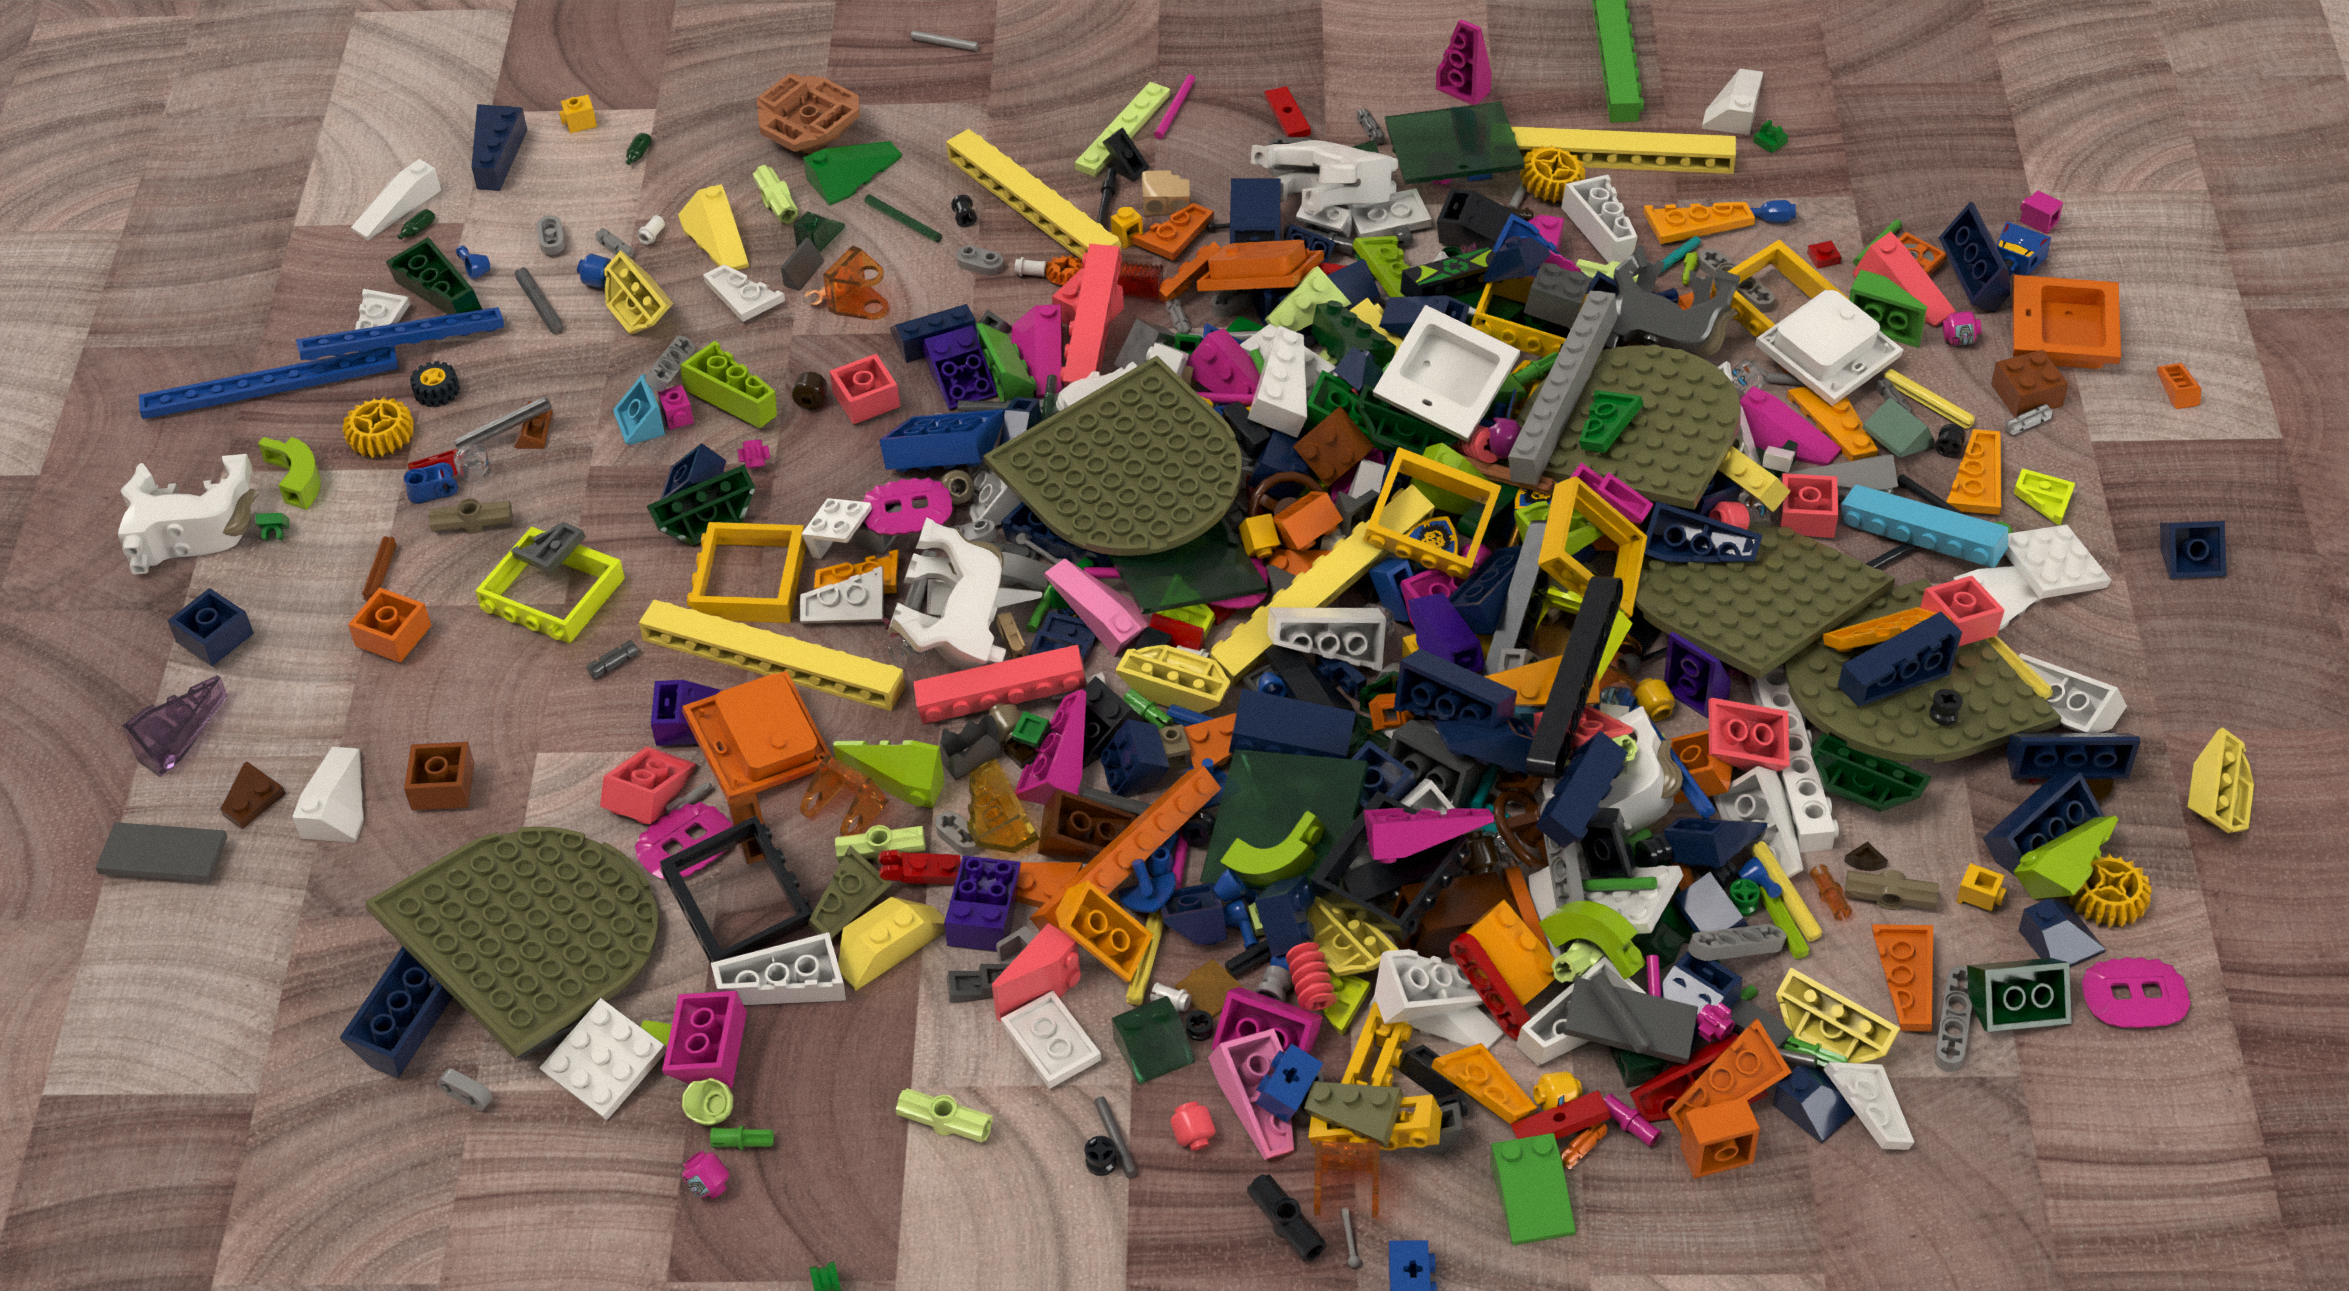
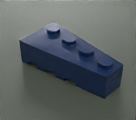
(496, 143)

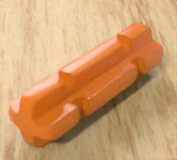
(1582, 1144)

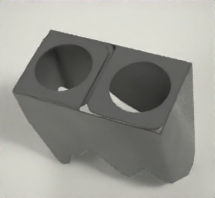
(980, 743)

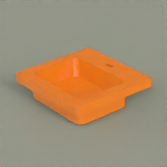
(1259, 265)
(2067, 319)
(761, 734)

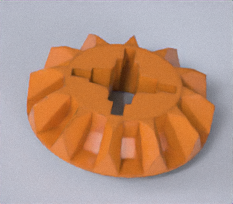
(1054, 267)

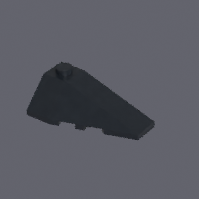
(1304, 680)

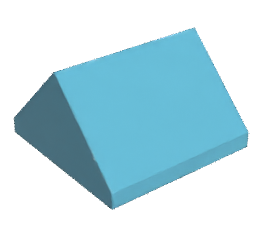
(639, 414)

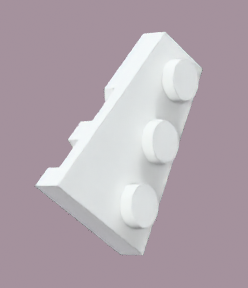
(740, 294)
(381, 309)
(847, 601)
(1873, 1101)

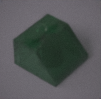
(1152, 1040)

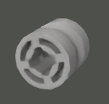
(1275, 983)

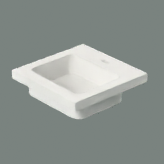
(1830, 346)
(1449, 369)

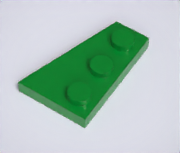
(1607, 419)

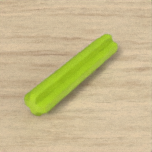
(1783, 920)

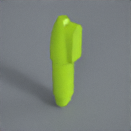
(1690, 263)

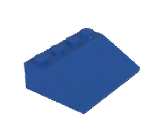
(942, 440)

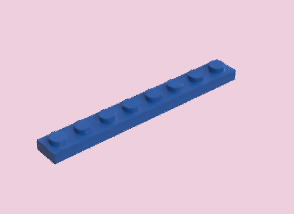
(399, 333)

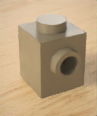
(1175, 747)

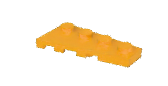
(1684, 223)
(1837, 421)
(1979, 475)
(1875, 630)
(1535, 682)

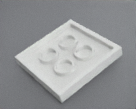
(2055, 562)
(1641, 906)
(603, 1059)

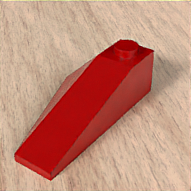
(1666, 1088)

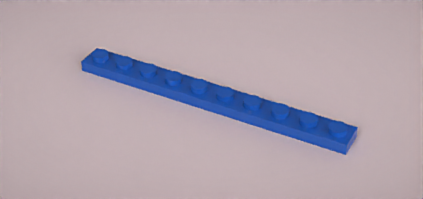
(267, 382)

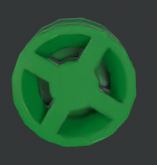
(1749, 892)
(825, 1277)

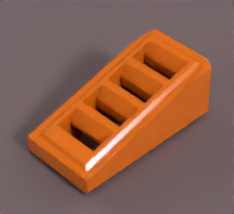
(2181, 389)

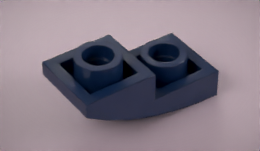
(1312, 241)
(1341, 674)

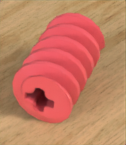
(1478, 446)
(1310, 977)

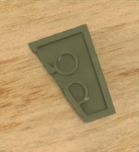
(850, 894)
(1359, 1108)

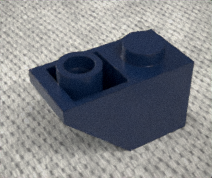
(1019, 417)

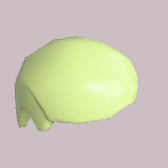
(707, 1102)

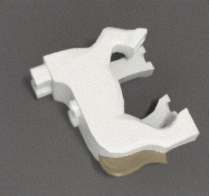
(184, 524)
(964, 625)
(1645, 785)

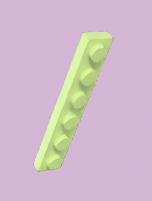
(1131, 119)

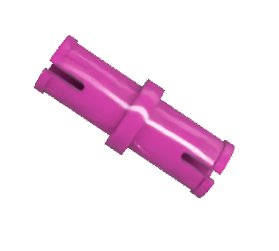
(1632, 1121)

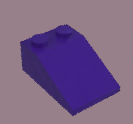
(1694, 675)

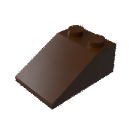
(1079, 827)

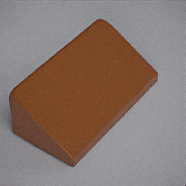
(533, 432)

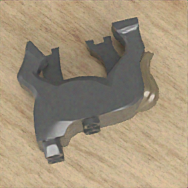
(1660, 322)

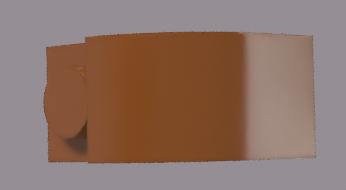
(741, 810)

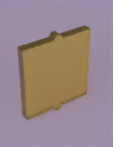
(1553, 637)
(1208, 987)

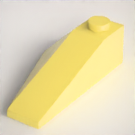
(713, 227)

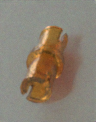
(1830, 892)

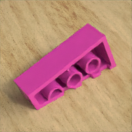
(1223, 365)

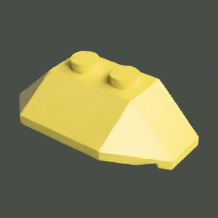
(633, 294)
(1174, 677)
(2222, 783)
(886, 938)
(1346, 940)
(1832, 1020)

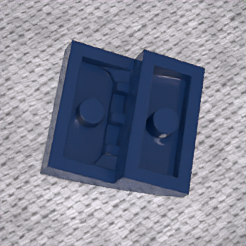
(1061, 632)

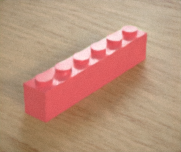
(1092, 312)
(1000, 682)

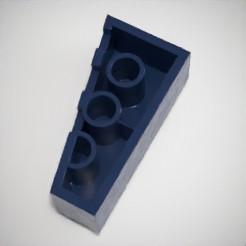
(1278, 457)
(1025, 521)
(1903, 661)
(1451, 692)
(1581, 789)

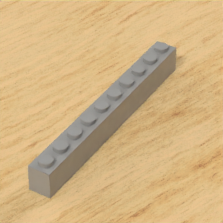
(1562, 388)

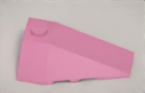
(1105, 611)
(1239, 1070)

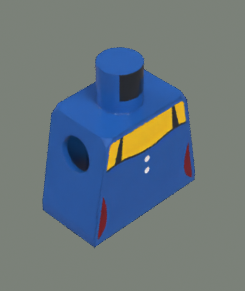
(2022, 248)

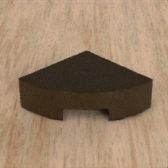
(1020, 753)
(2100, 788)
(1866, 858)

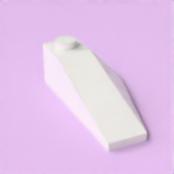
(1735, 104)
(1761, 798)

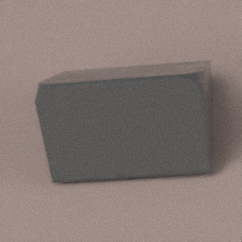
(995, 322)

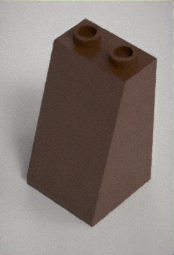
(1453, 914)

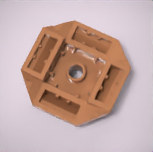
(806, 112)

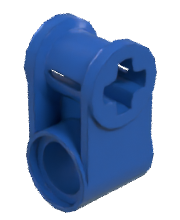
(427, 483)

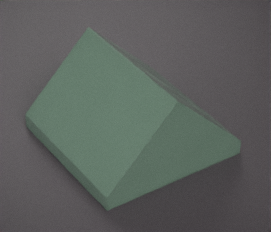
(1899, 430)

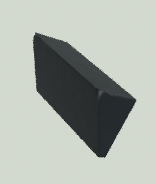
(1249, 434)
(1418, 1068)

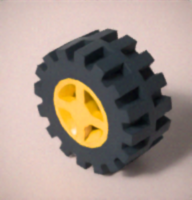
(434, 384)

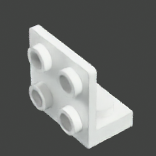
(834, 522)

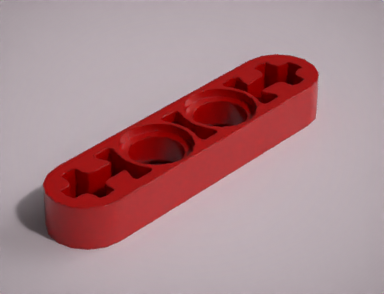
(1465, 950)

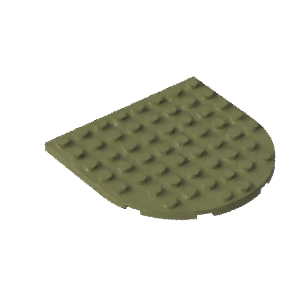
(1672, 440)
(1127, 465)
(1763, 608)
(1900, 725)
(526, 928)

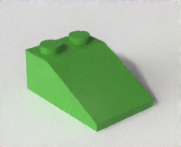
(1895, 310)
(1532, 1189)

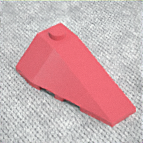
(1893, 260)

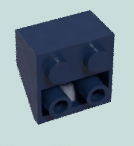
(1134, 758)

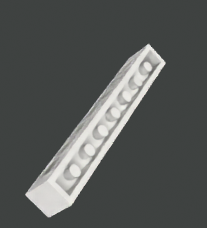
(1800, 780)

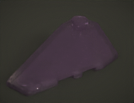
(167, 732)

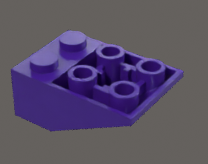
(959, 367)
(1445, 632)
(667, 719)
(982, 903)

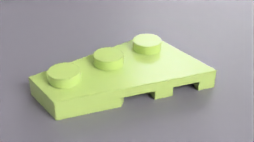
(1300, 304)

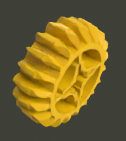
(1549, 172)
(378, 427)
(2108, 897)

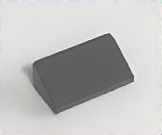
(801, 265)

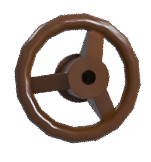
(1272, 506)
(1523, 825)

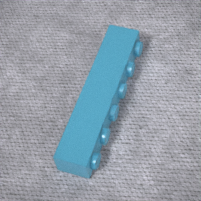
(1925, 525)

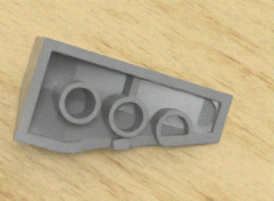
(1869, 472)

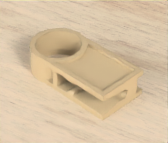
(1010, 635)

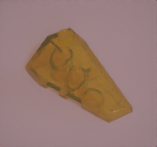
(996, 813)

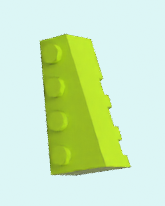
(726, 384)

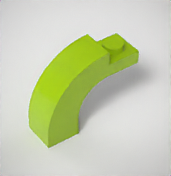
(303, 480)
(1278, 862)
(1600, 925)

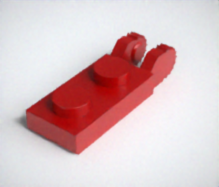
(919, 867)

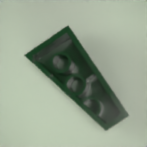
(433, 278)
(1342, 329)

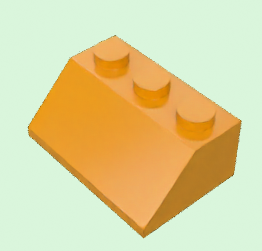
(1103, 929)
(1514, 951)

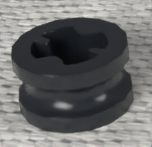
(1196, 1018)

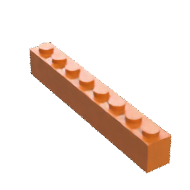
(1138, 839)

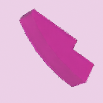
(1616, 493)

